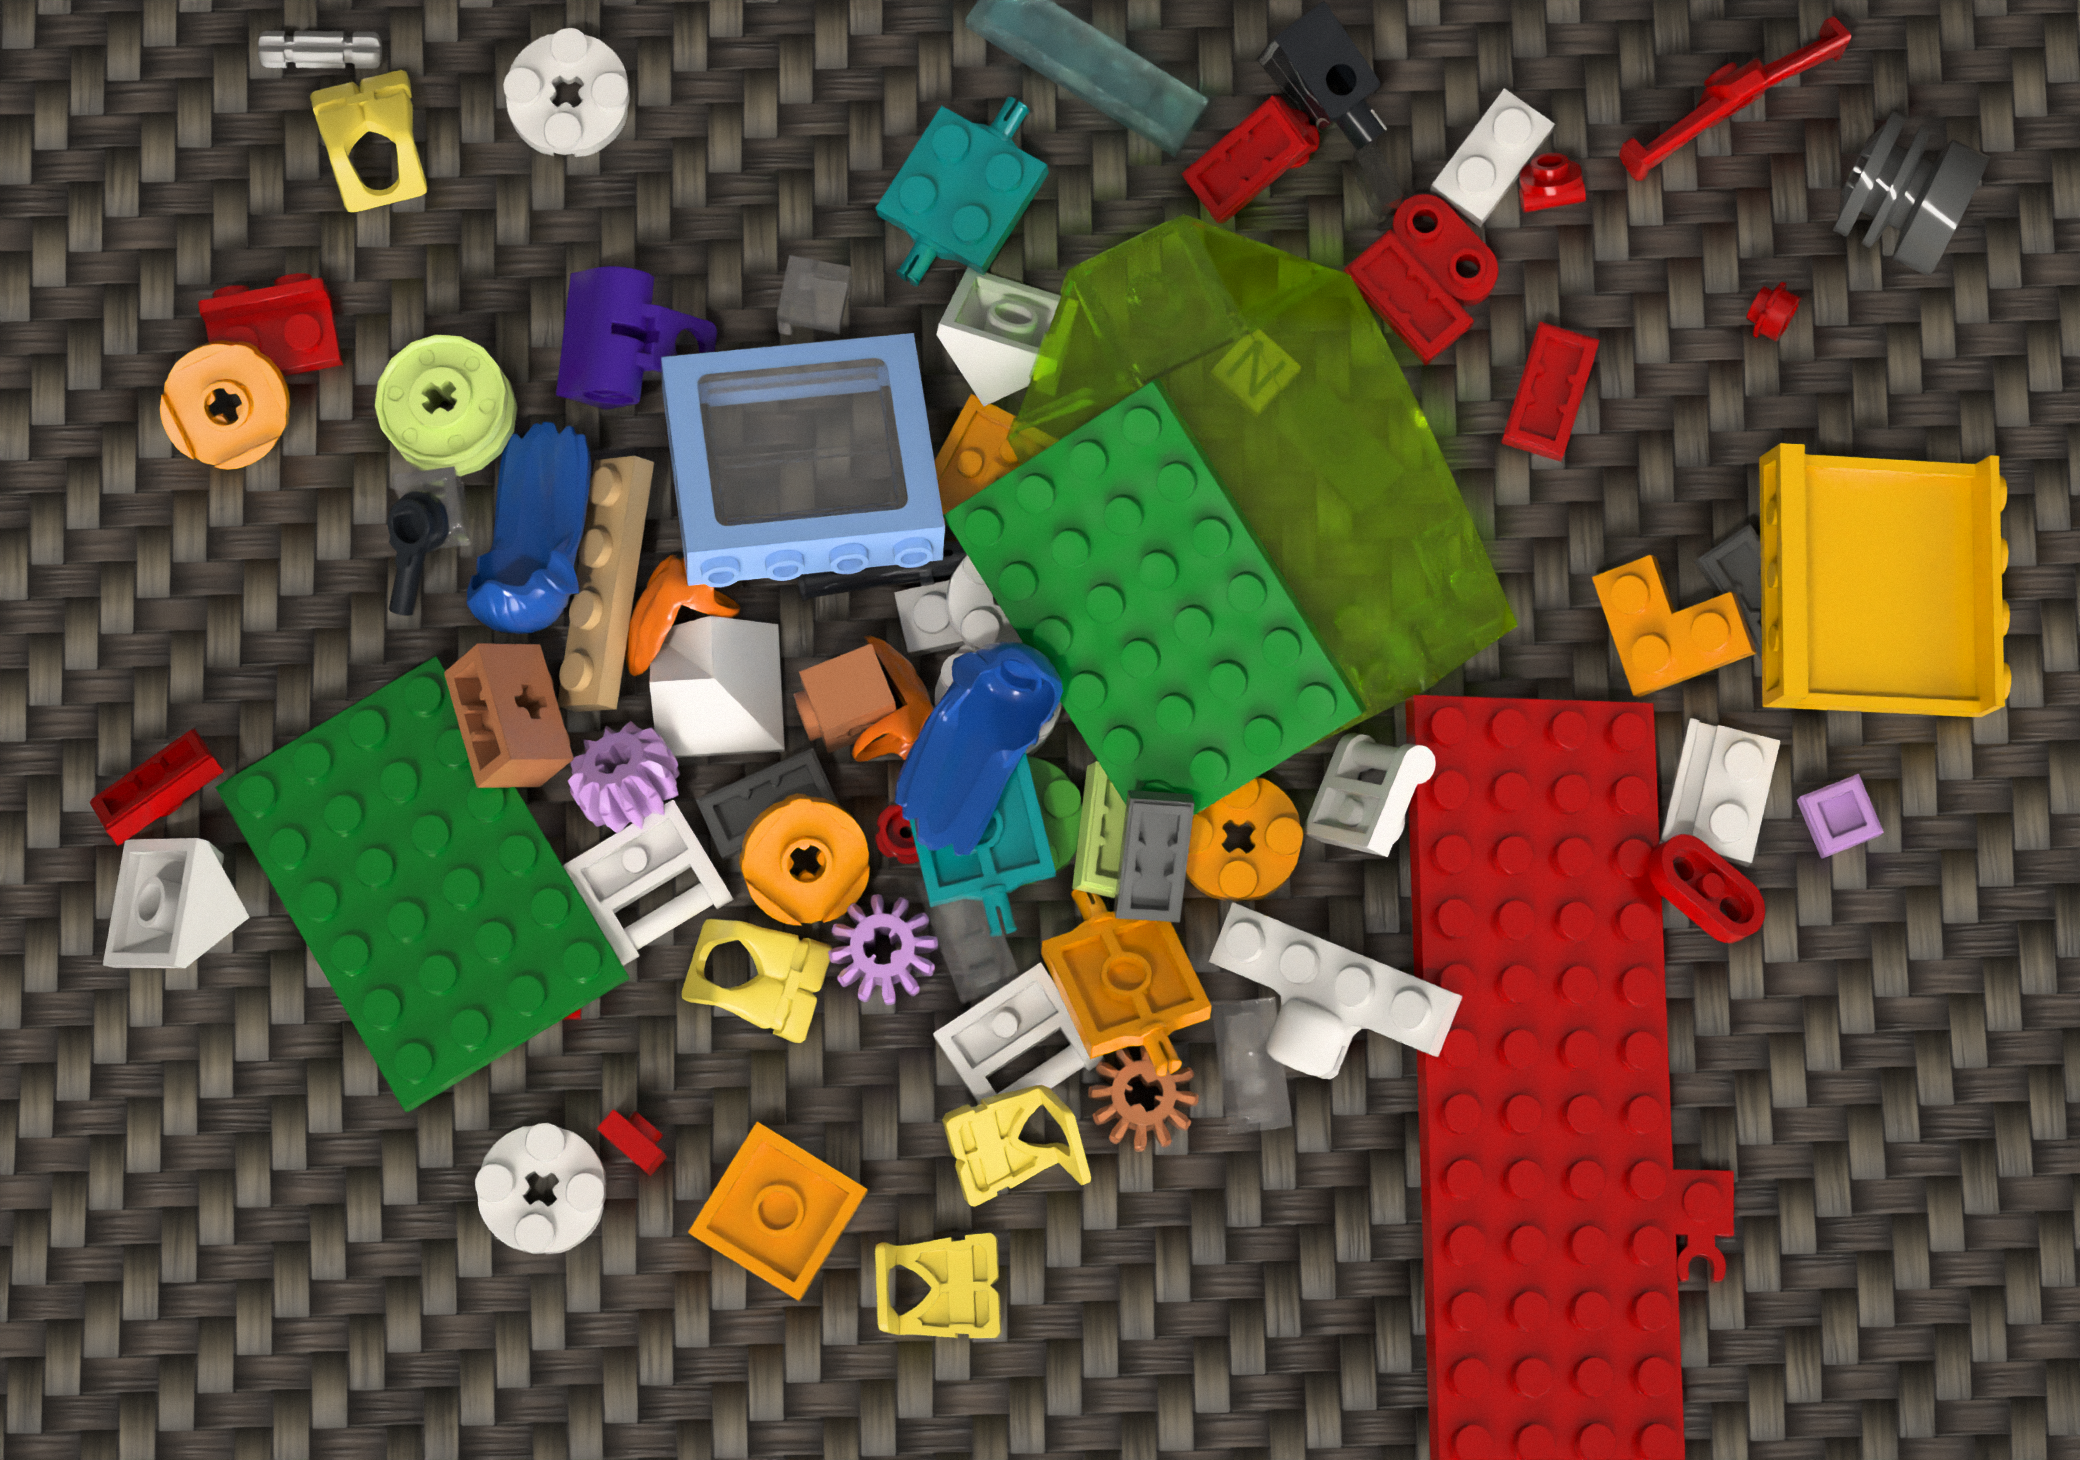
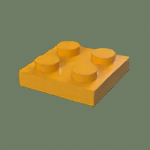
(778, 1211)

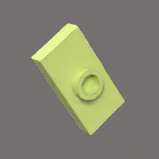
(1099, 835)

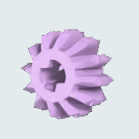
(624, 777)
(864, 938)

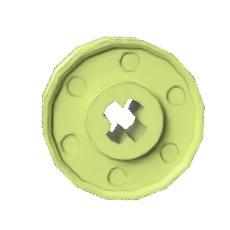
(452, 372)

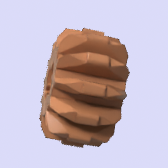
(1135, 1116)

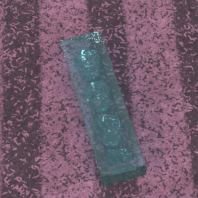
(1092, 68)

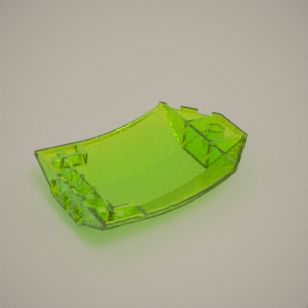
(1302, 425)

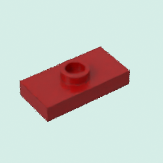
(1248, 159)
(1408, 297)
(1550, 391)
(156, 787)

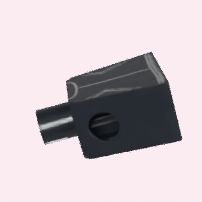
(1317, 52)

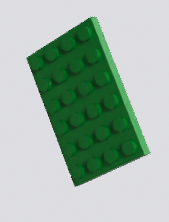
(1155, 605)
(420, 889)

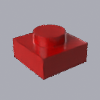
(635, 1139)

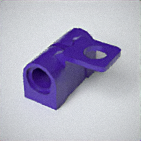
(618, 335)

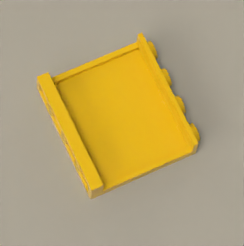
(1882, 584)

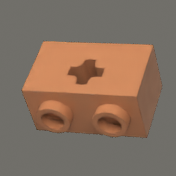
(843, 697)
(508, 715)

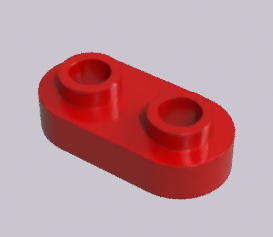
(1446, 247)
(1704, 886)

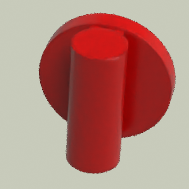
(1550, 183)

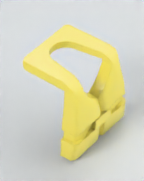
(377, 106)
(785, 982)
(989, 1146)
(960, 1286)

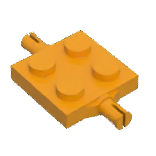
(1125, 982)

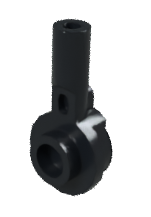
(416, 527)

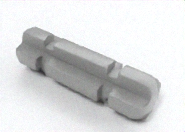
(320, 49)

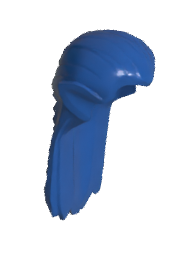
(536, 531)
(975, 742)

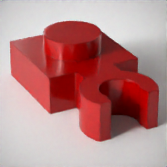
(1700, 1213)

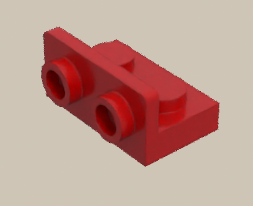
(285, 322)

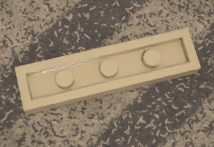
(606, 584)

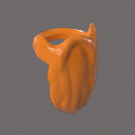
(659, 607)
(903, 723)

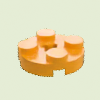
(215, 439)
(1275, 838)
(809, 896)

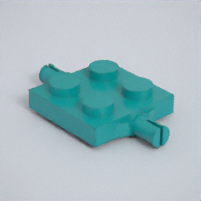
(962, 190)
(1007, 856)

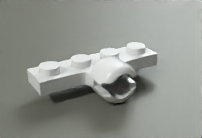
(1329, 993)

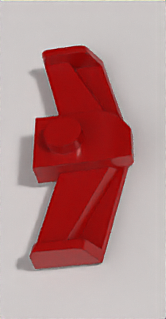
(1729, 92)

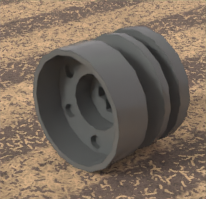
(1910, 193)

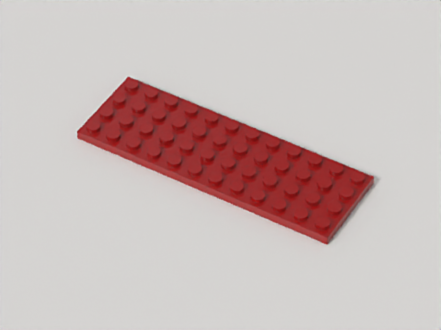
(1551, 1086)

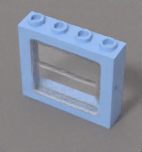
(802, 460)

